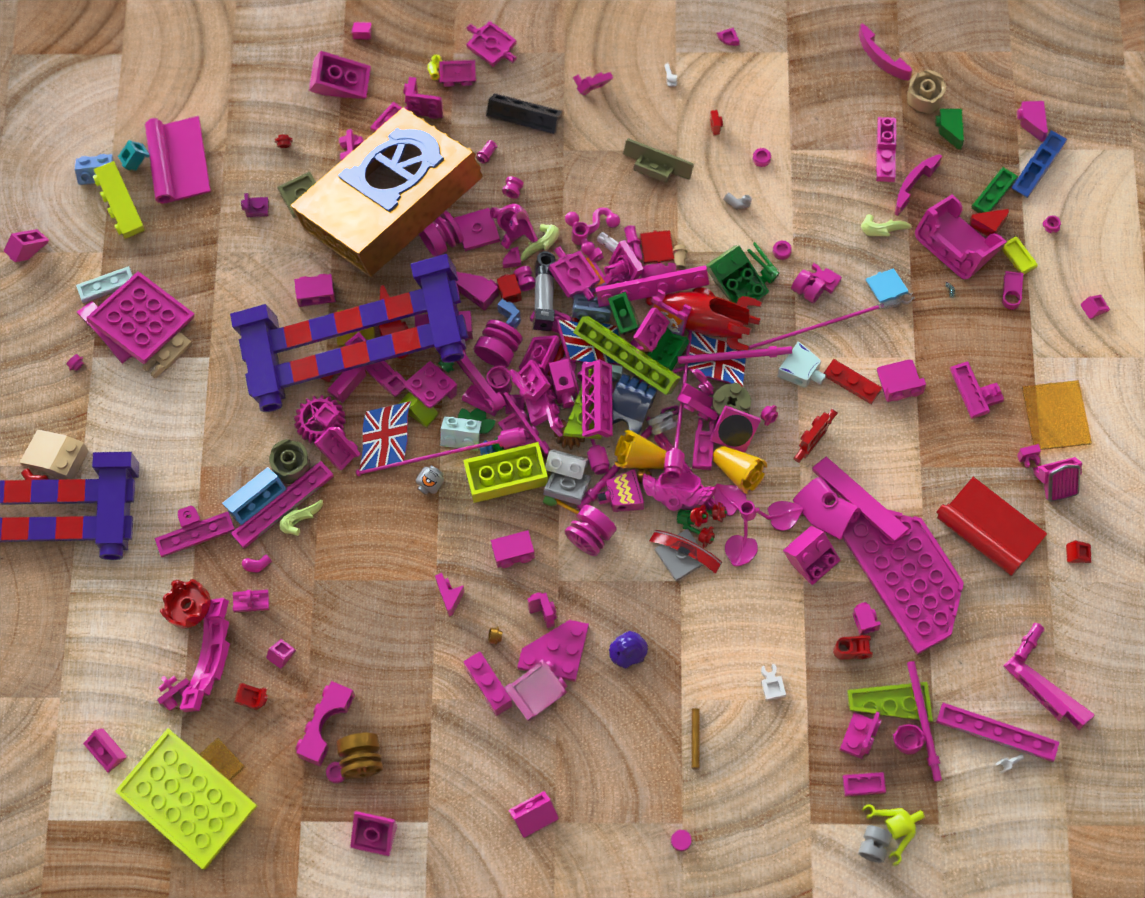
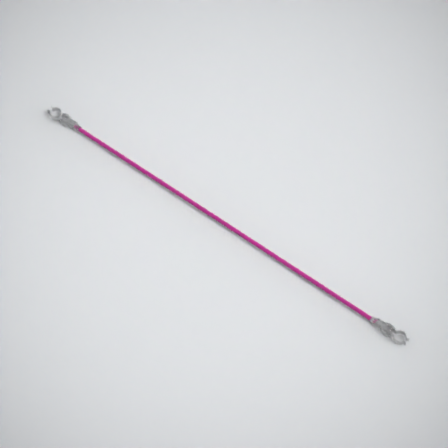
(890, 303)

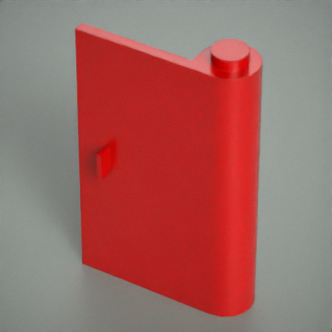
(991, 526)

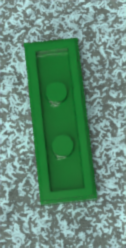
(994, 191)

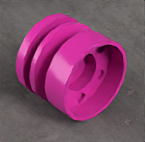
(440, 232)
(498, 343)
(590, 530)

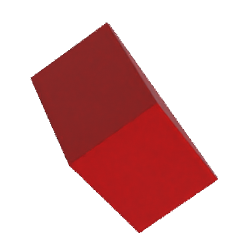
(989, 222)

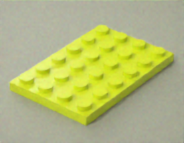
(186, 798)

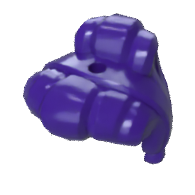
(628, 649)

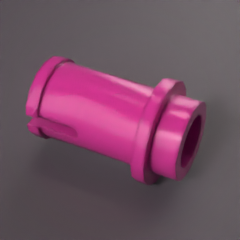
(484, 155)

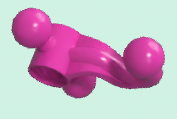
(572, 219)

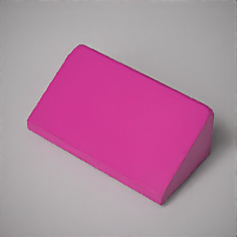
(104, 749)

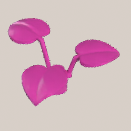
(741, 549)

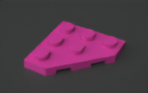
(560, 646)

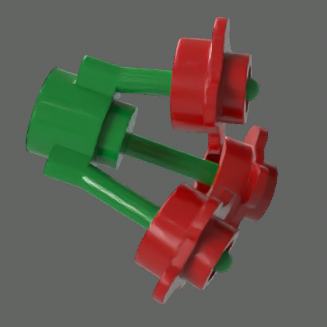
(699, 516)

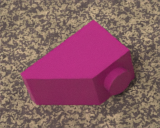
(1033, 118)
(25, 244)

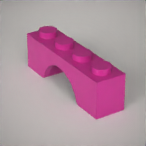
(335, 701)

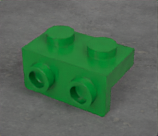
(668, 349)

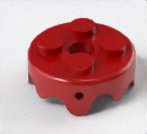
(179, 596)

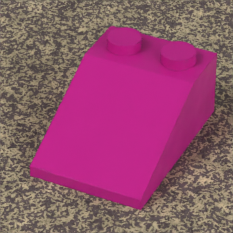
(339, 76)

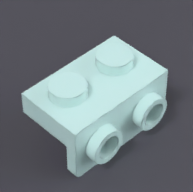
(460, 432)

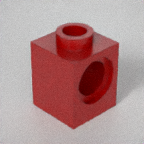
(509, 288)

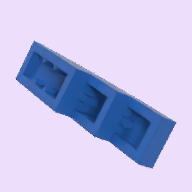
(1039, 164)

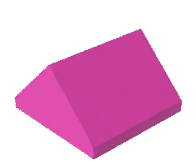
(542, 351)
(373, 833)

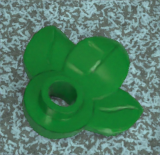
(479, 415)

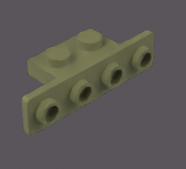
(656, 162)

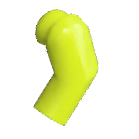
(433, 67)

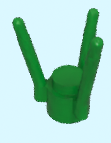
(769, 271)

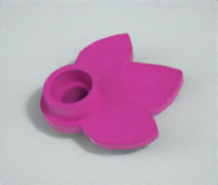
(704, 386)

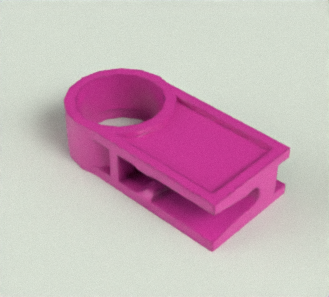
(1012, 286)

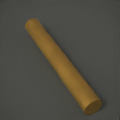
(695, 738)

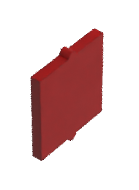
(657, 246)

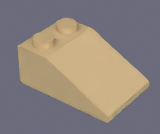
(55, 454)

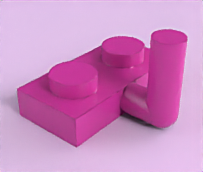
(588, 84)

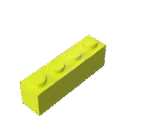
(119, 200)

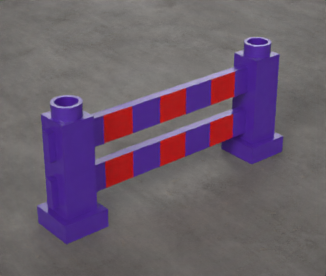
(263, 338)
(111, 492)

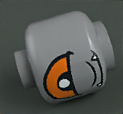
(429, 480)

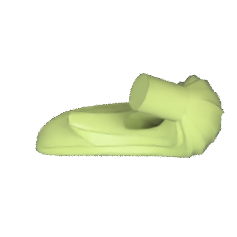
(874, 229)
(545, 242)
(293, 517)

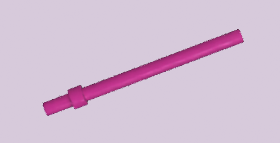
(772, 351)
(591, 494)
(933, 760)

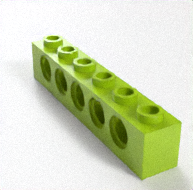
(627, 355)

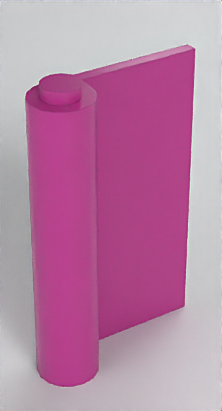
(177, 159)

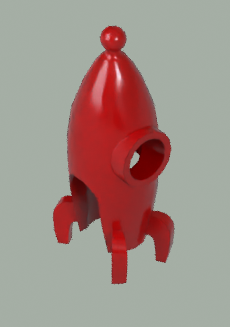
(714, 314)

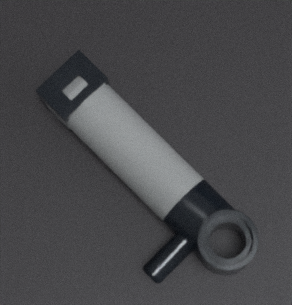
(544, 288)

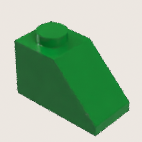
(951, 126)
(624, 313)

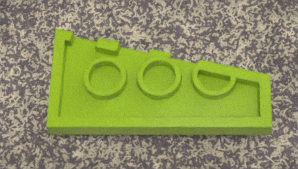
(574, 425)
(889, 701)

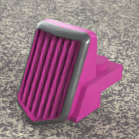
(1060, 478)

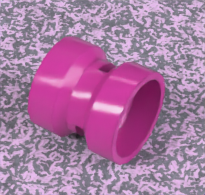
(524, 277)

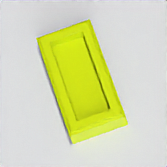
(1019, 256)

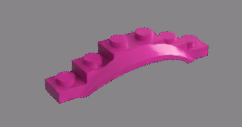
(212, 656)

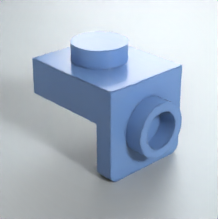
(510, 311)

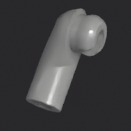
(740, 203)

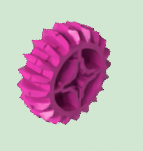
(308, 429)

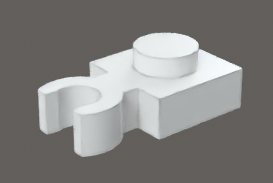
(772, 685)

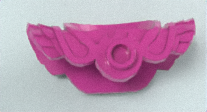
(678, 492)

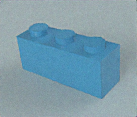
(254, 496)

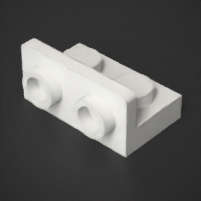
(566, 464)

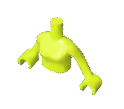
(898, 826)

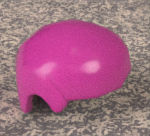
(909, 739)

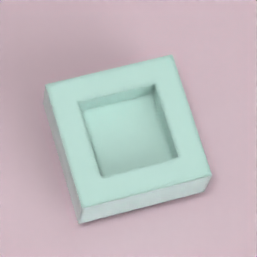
(617, 372)

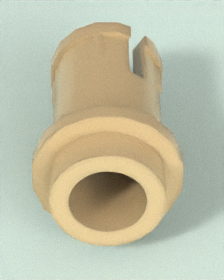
(680, 256)

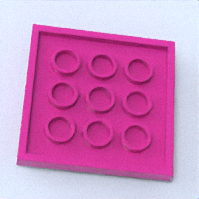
(140, 317)

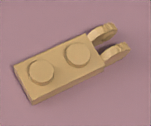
(167, 354)

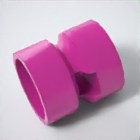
(808, 286)
(499, 379)

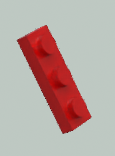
(852, 381)

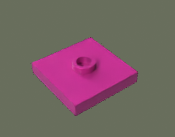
(477, 229)

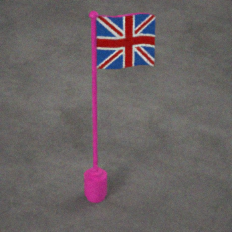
(581, 351)
(726, 371)
(387, 439)

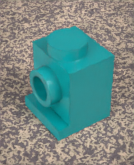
(133, 155)

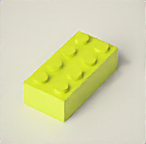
(506, 472)

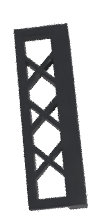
(523, 113)

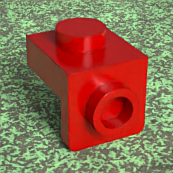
(251, 696)

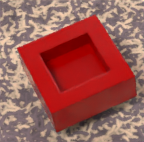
(716, 122)

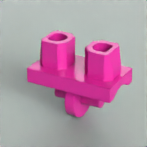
(350, 142)
(250, 601)
(167, 699)

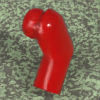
(27, 475)

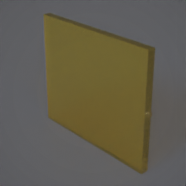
(1056, 415)

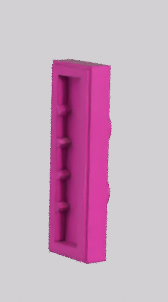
(969, 390)

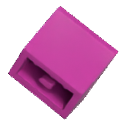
(812, 554)

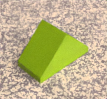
(419, 411)

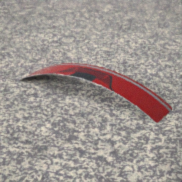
(688, 548)

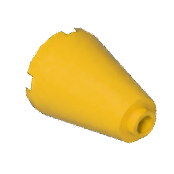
(638, 452)
(740, 467)

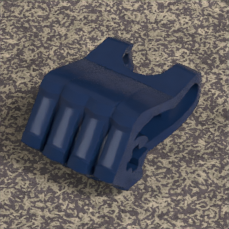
(632, 402)

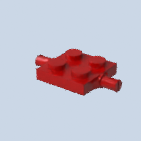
(813, 436)

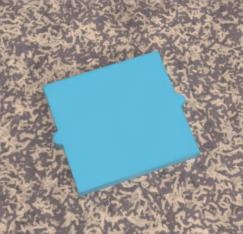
(886, 285)

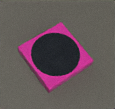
(735, 429)

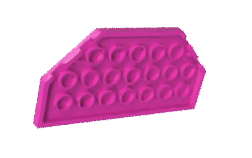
(910, 578)

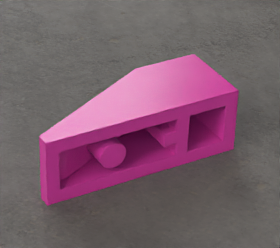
(477, 289)

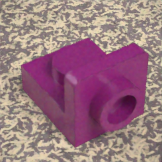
(255, 206)

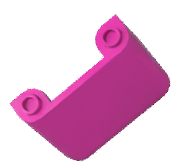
(955, 240)

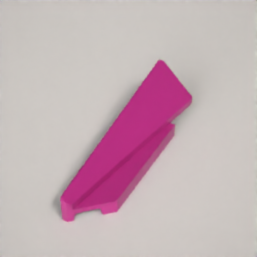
(1049, 695)

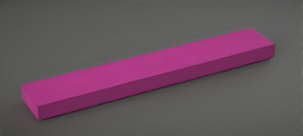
(855, 494)

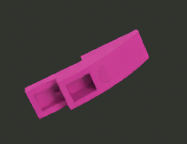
(886, 149)

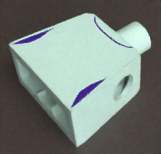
(801, 367)

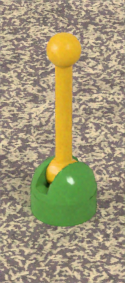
(553, 501)

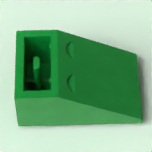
(736, 275)

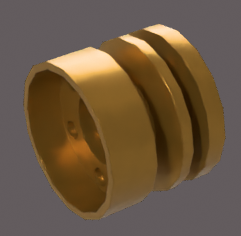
(359, 755)

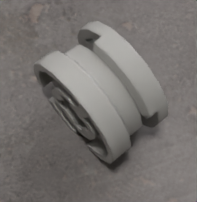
(662, 423)

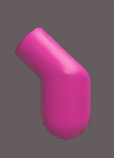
(256, 565)

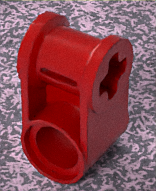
(857, 647)

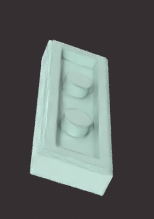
(103, 285)

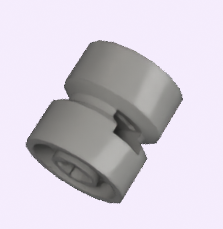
(878, 837)

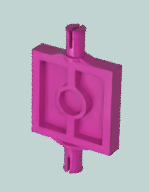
(491, 43)
(574, 274)

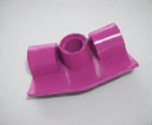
(830, 519)

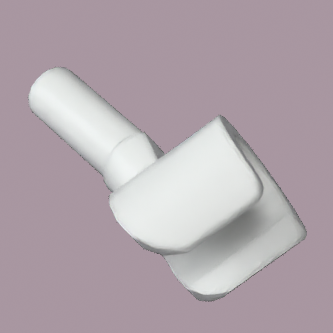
(671, 79)
(1007, 763)

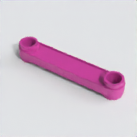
(493, 400)

